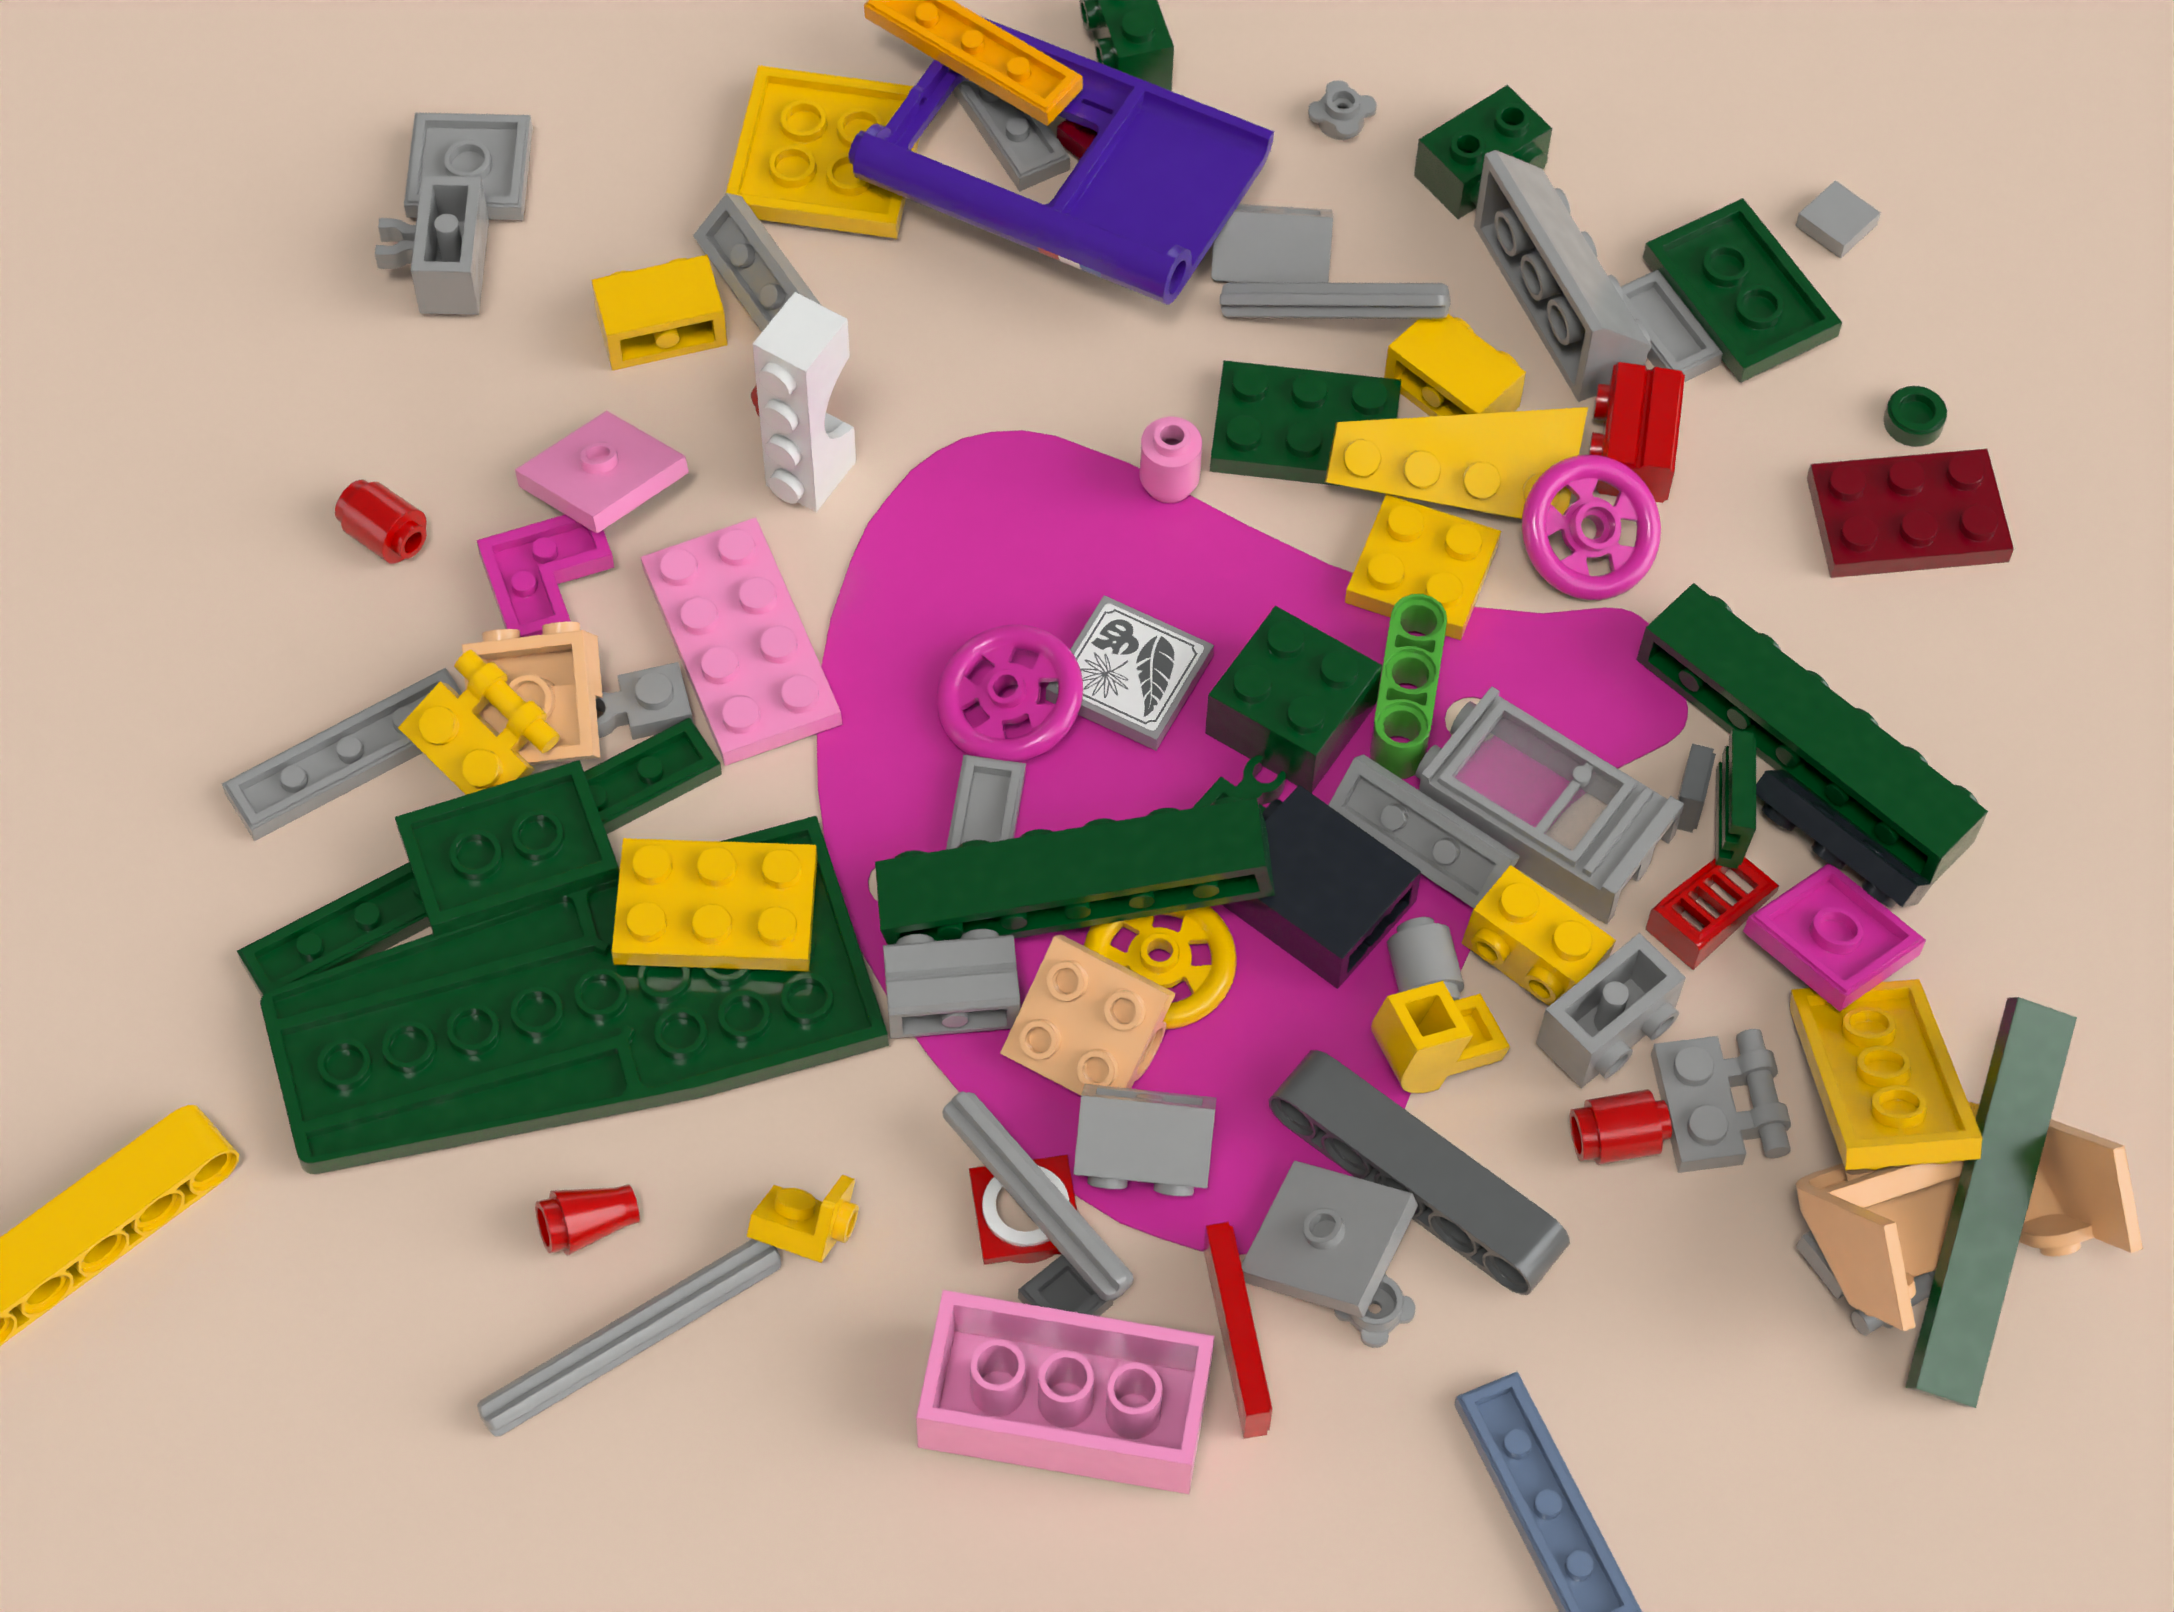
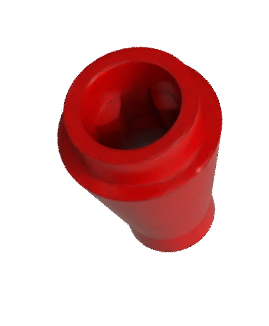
(583, 1216)

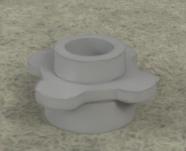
(1344, 122)
(1394, 1310)

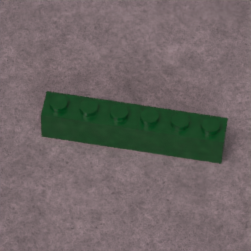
(1810, 732)
(1080, 874)

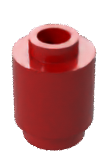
(381, 520)
(1620, 1127)

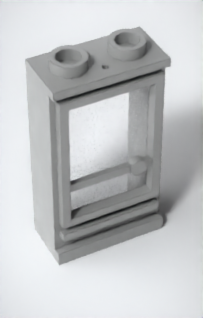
(1549, 801)

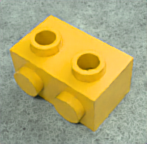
(1535, 937)

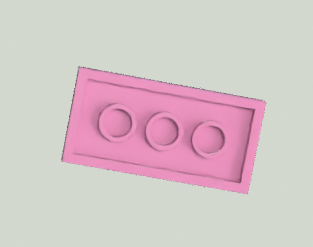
(741, 641)

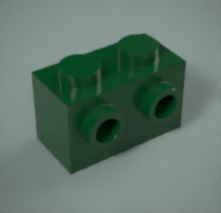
(1131, 38)
(1454, 153)

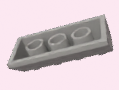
(1556, 274)

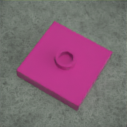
(1834, 936)

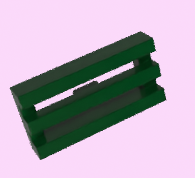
(1735, 799)

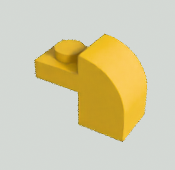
(1435, 1037)

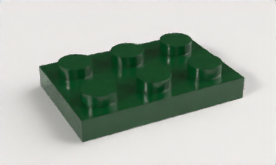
(1743, 289)
(1285, 418)
(507, 847)

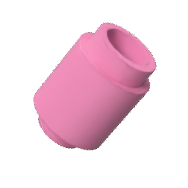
(1170, 459)

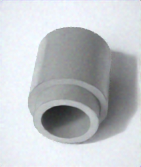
(1424, 955)

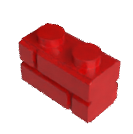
(1640, 424)

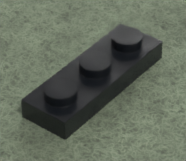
(1840, 840)

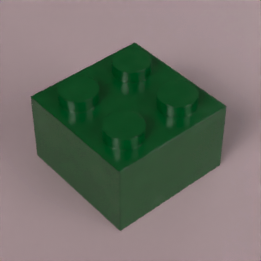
(1293, 698)

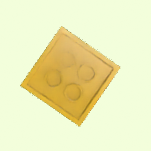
(797, 150)

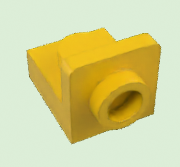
(803, 1224)

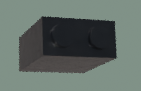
(1331, 887)

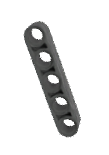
(1393, 1148)

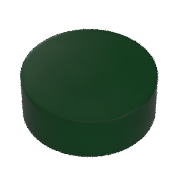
(1915, 416)

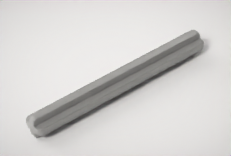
(627, 1336)

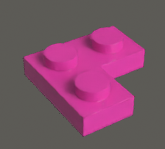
(531, 563)

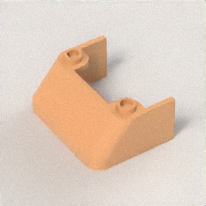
(1893, 1220)

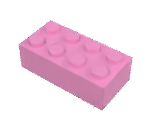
(1064, 1391)

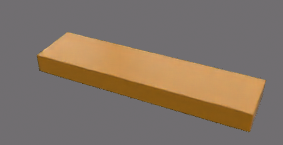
(981, 53)

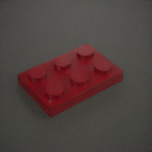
(1909, 513)

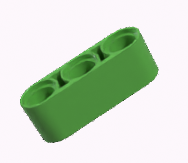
(1414, 662)

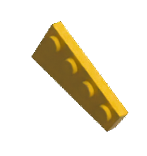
(1458, 459)

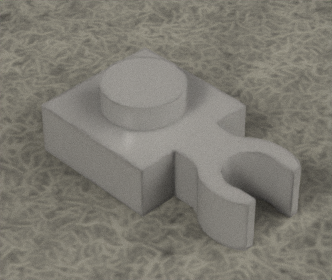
(646, 701)

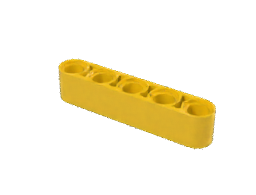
(109, 1214)

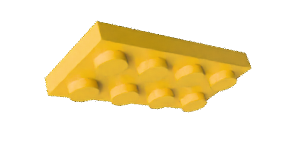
(1886, 1078)

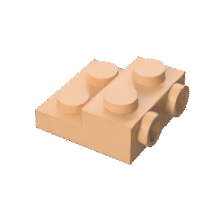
(559, 675)

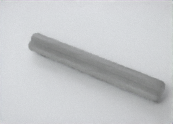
(1335, 300)
(1038, 1196)

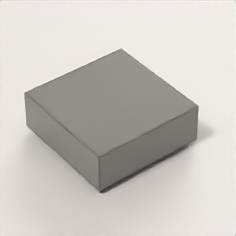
(1837, 219)

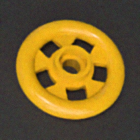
(1206, 982)

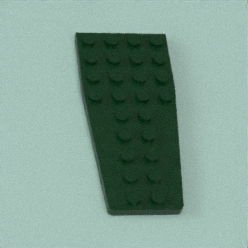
(540, 1030)

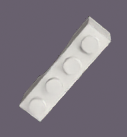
(795, 374)

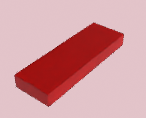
(1237, 1330)

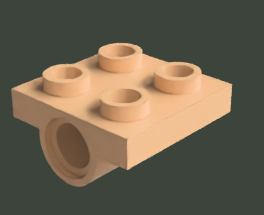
(1088, 1020)

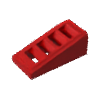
(1682, 936)

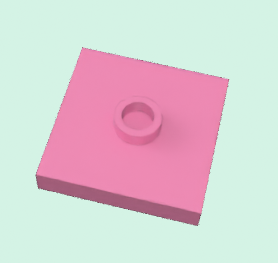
(601, 471)

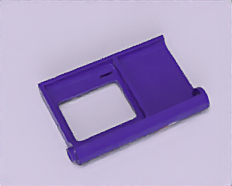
(1135, 203)

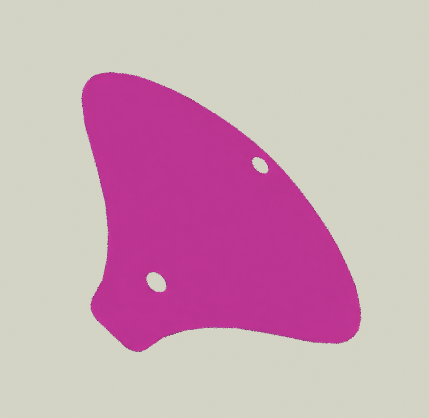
(1036, 538)

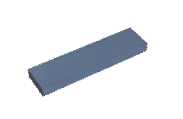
(1543, 1498)

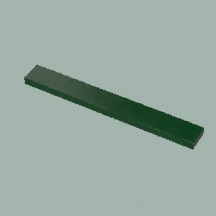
(391, 905)

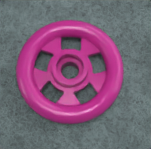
(1632, 504)
(1047, 721)

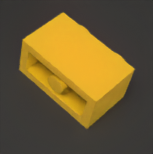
(659, 312)
(1453, 370)

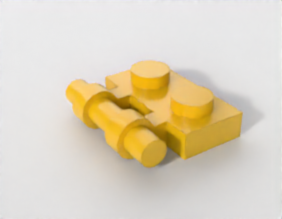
(467, 746)

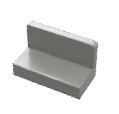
(1274, 245)

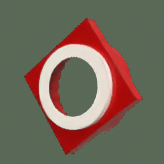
(998, 1240)

